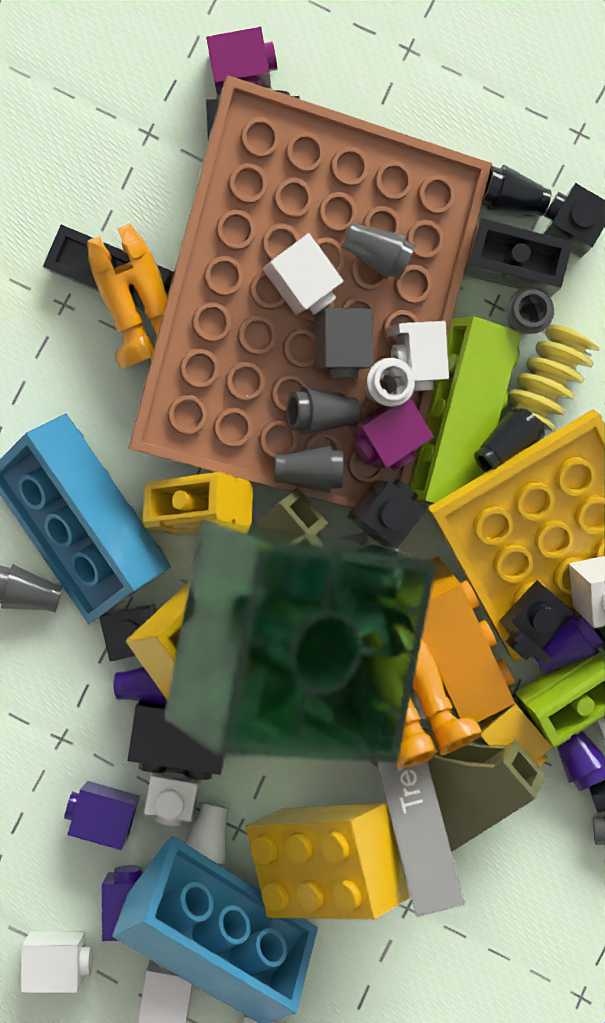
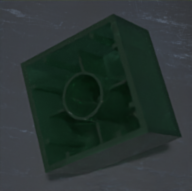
(298, 644)

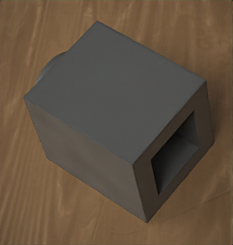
(344, 341)

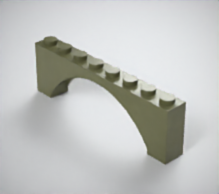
(472, 784)

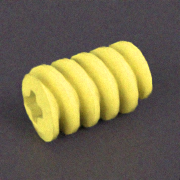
(551, 373)

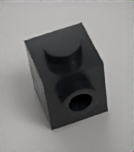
(576, 218)
(387, 512)

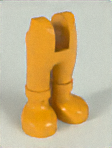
(115, 292)
(447, 730)

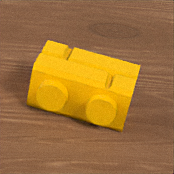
(182, 502)

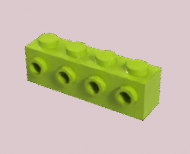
(464, 406)

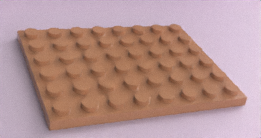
(227, 335)

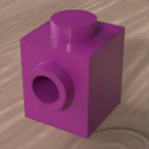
(241, 56)
(391, 436)

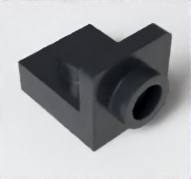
(535, 621)
(120, 626)

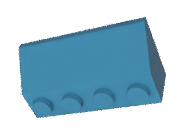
(78, 518)
(217, 933)

